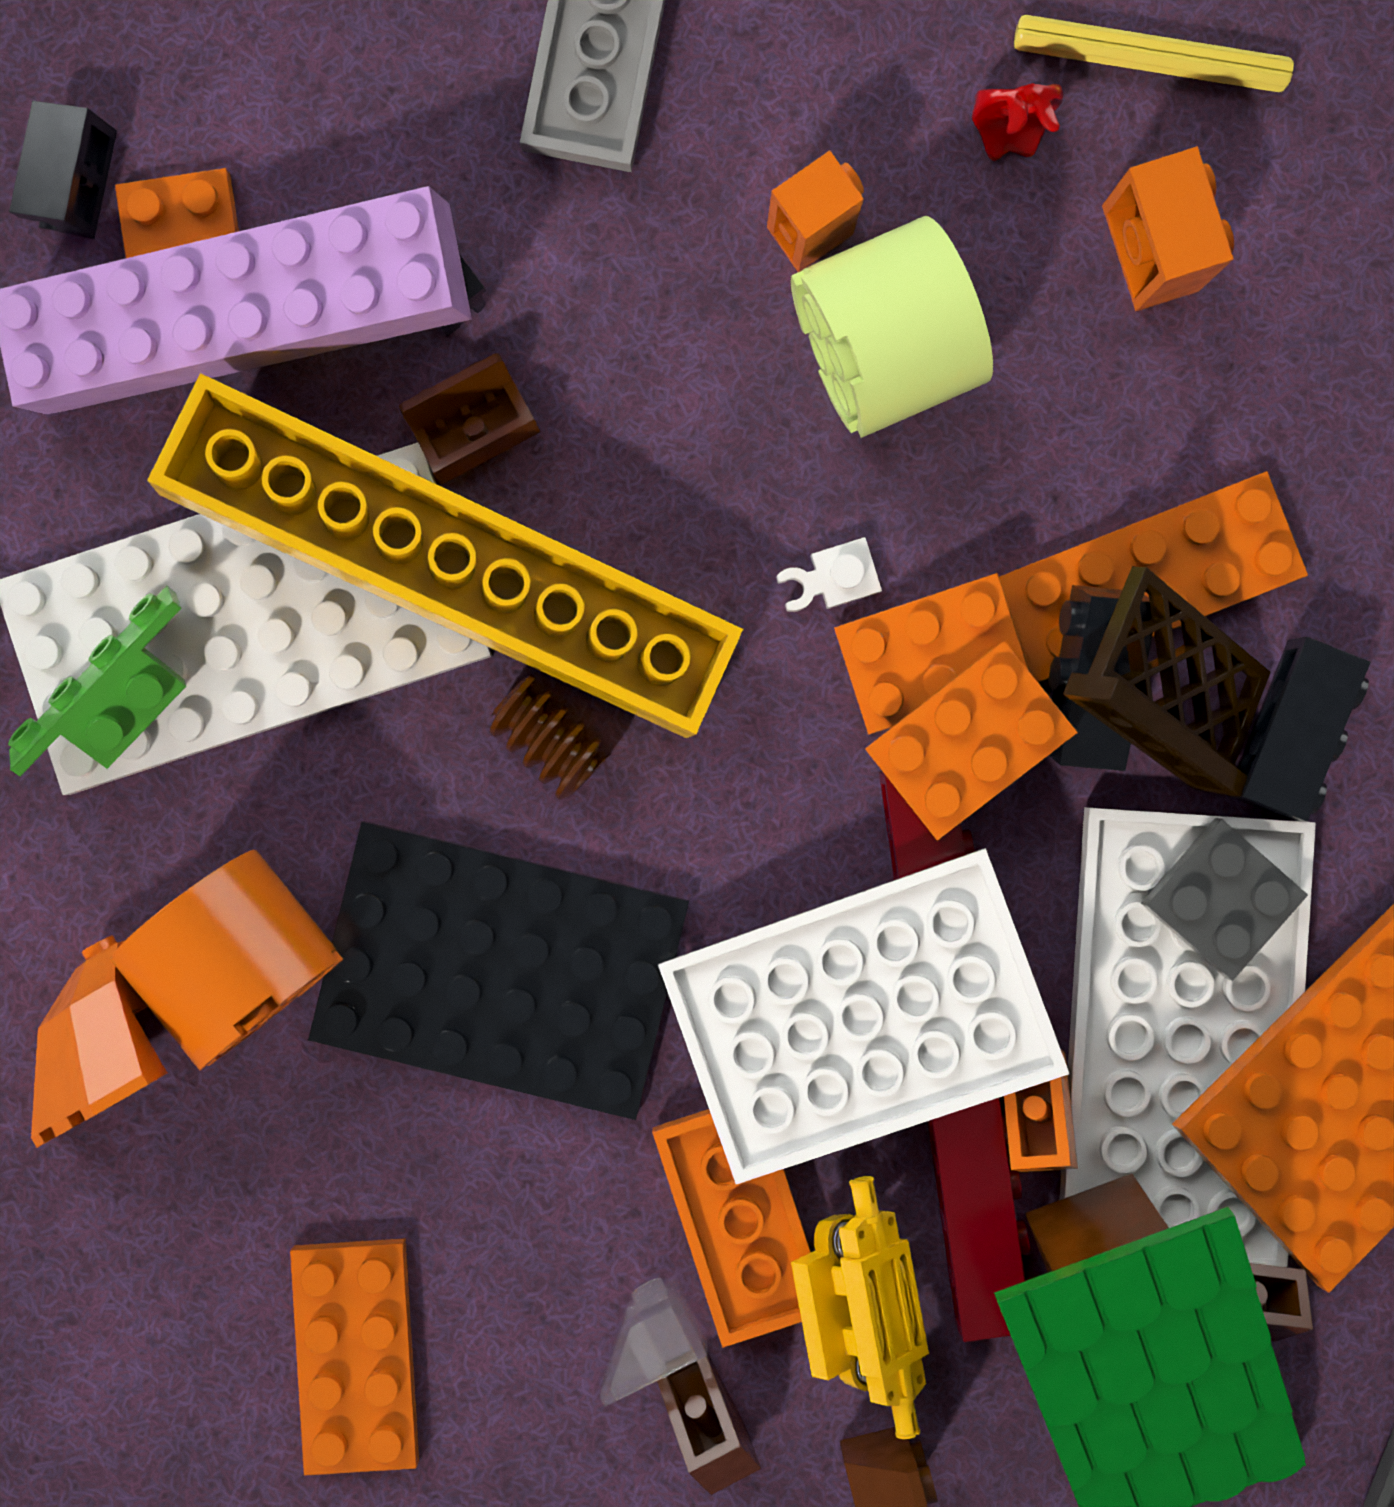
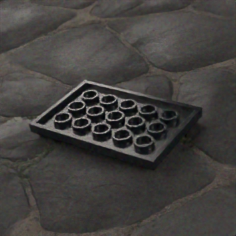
(498, 970)

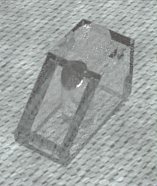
(653, 1340)

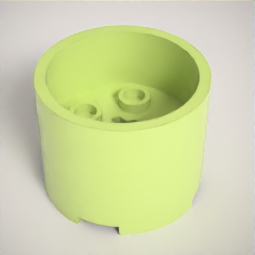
(894, 326)

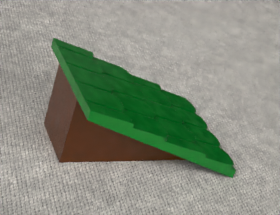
(1150, 1353)

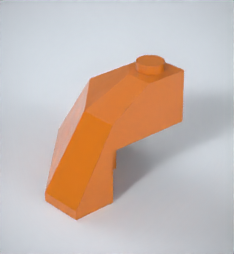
(90, 1047)

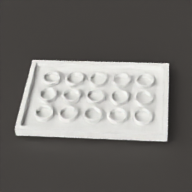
(863, 1017)

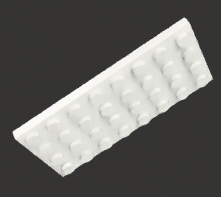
(253, 639)
(1161, 1021)

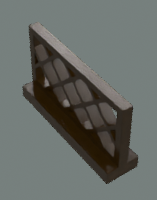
(1159, 725)

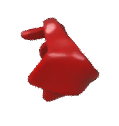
(1016, 118)

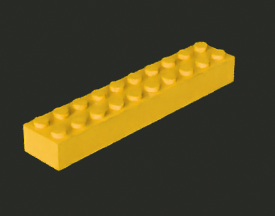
(443, 557)

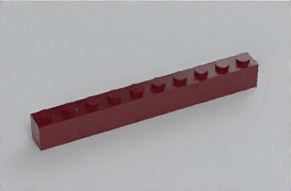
(968, 1145)

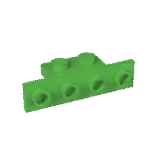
(112, 697)

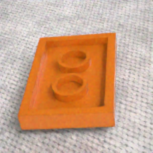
(175, 210)
(923, 645)
(971, 740)

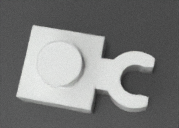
(839, 575)

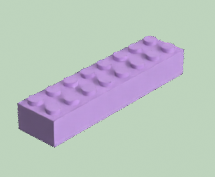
(233, 303)

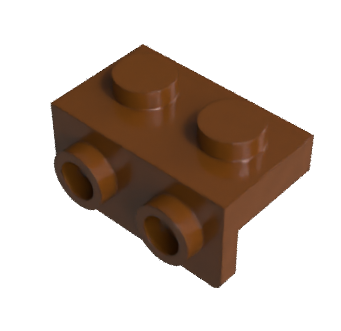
(469, 418)

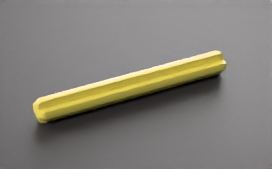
(1153, 53)

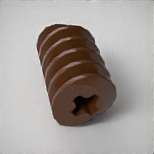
(546, 738)

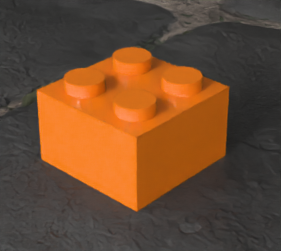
(1168, 228)

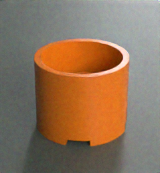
(225, 957)

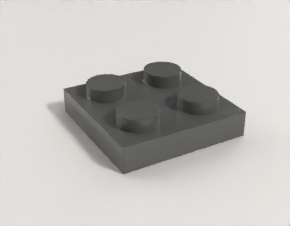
(1224, 899)

